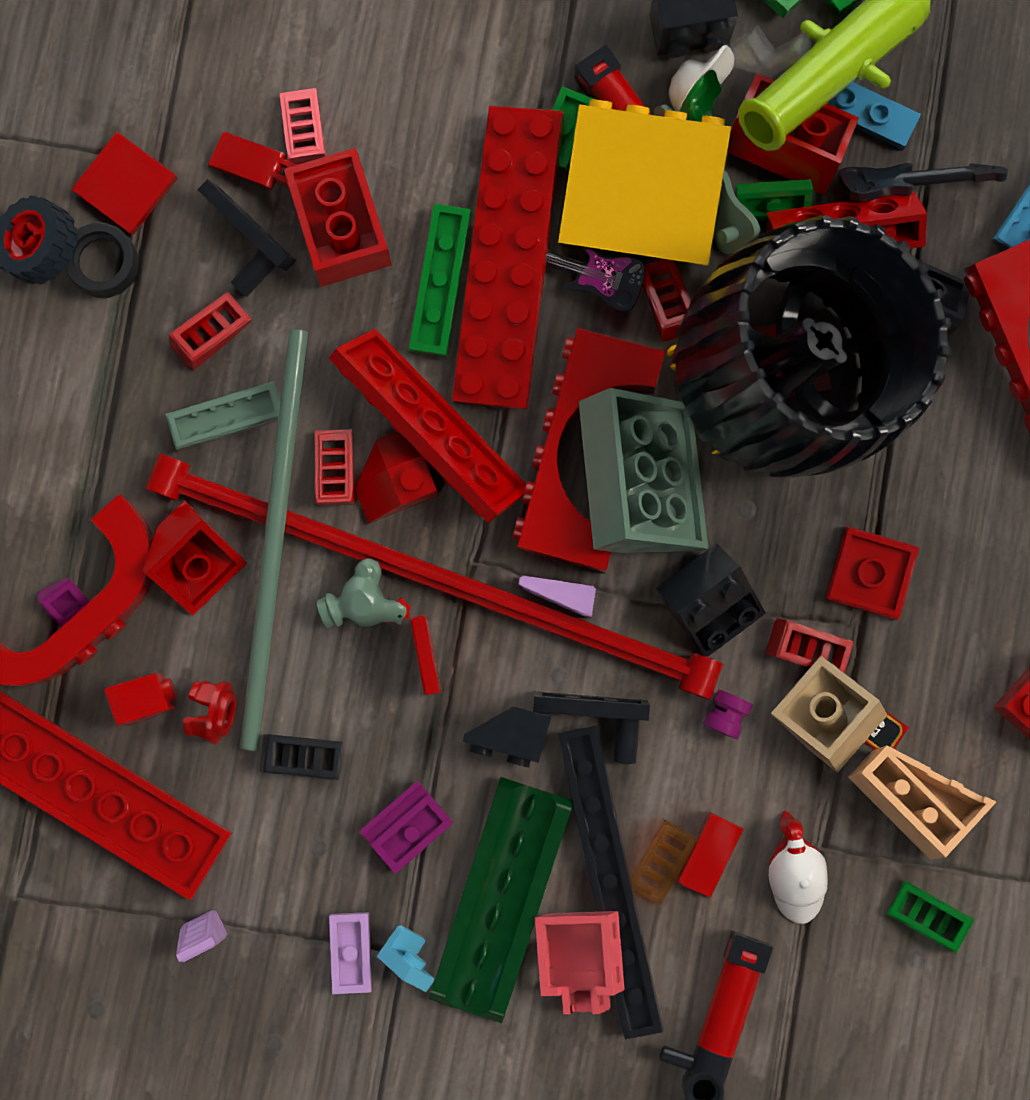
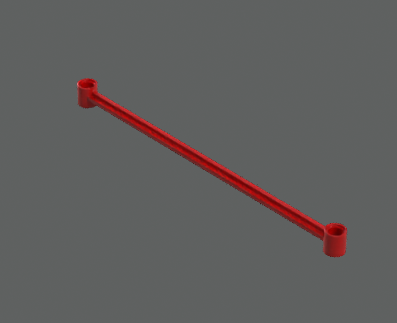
(696, 674)

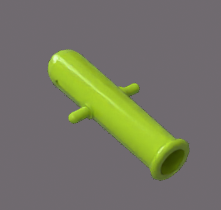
(830, 67)

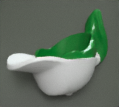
(699, 84)

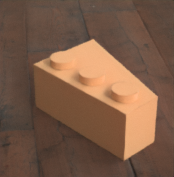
(919, 801)

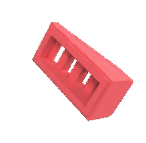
(307, 153)

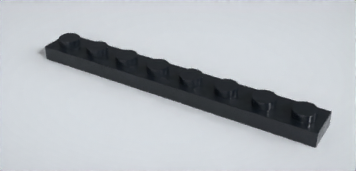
(611, 875)

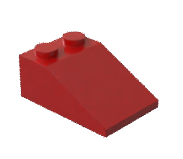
(338, 217)

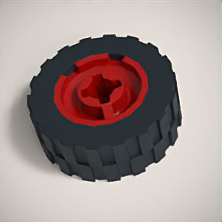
(36, 240)

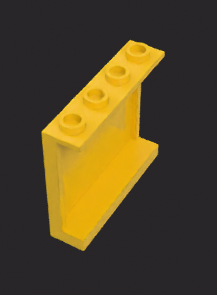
(644, 182)

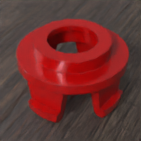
(220, 715)

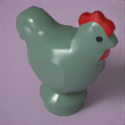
(362, 600)

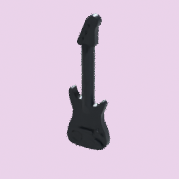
(873, 183)

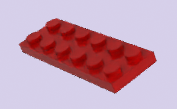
(429, 424)

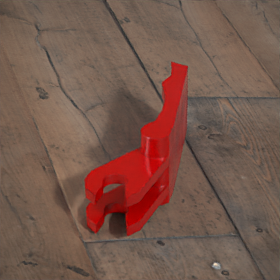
(250, 161)

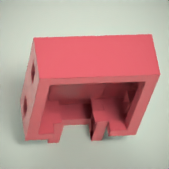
(580, 959)

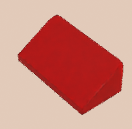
(709, 855)

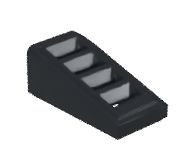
(268, 752)

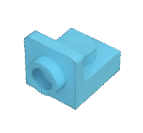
(402, 958)

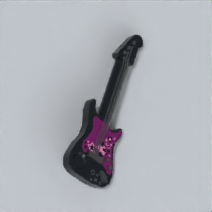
(613, 279)

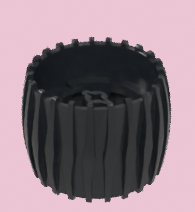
(892, 327)

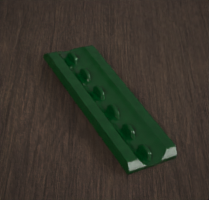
(501, 900)

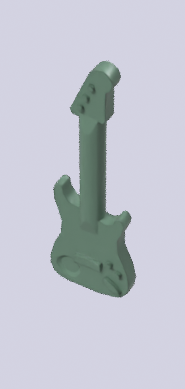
(734, 222)

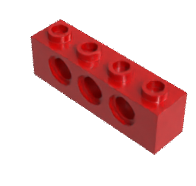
(897, 213)

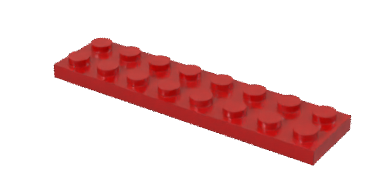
(508, 257)
(106, 800)

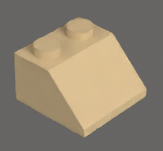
(830, 713)

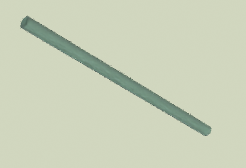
(273, 539)

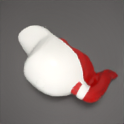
(797, 873)

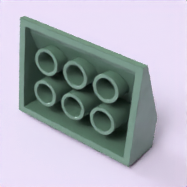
(641, 474)

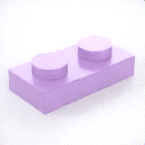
(350, 953)

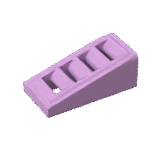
(571, 596)
(200, 935)

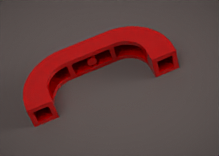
(102, 615)

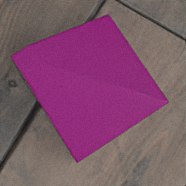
(62, 600)

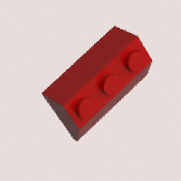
(809, 151)

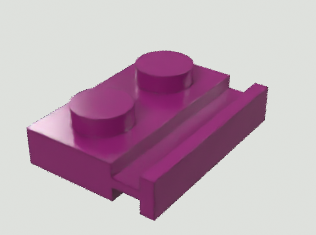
(406, 827)

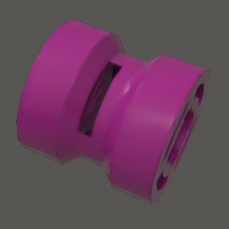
(727, 714)

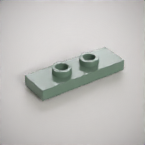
(224, 416)

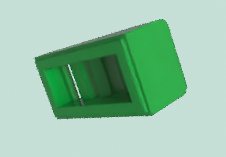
(960, 931)

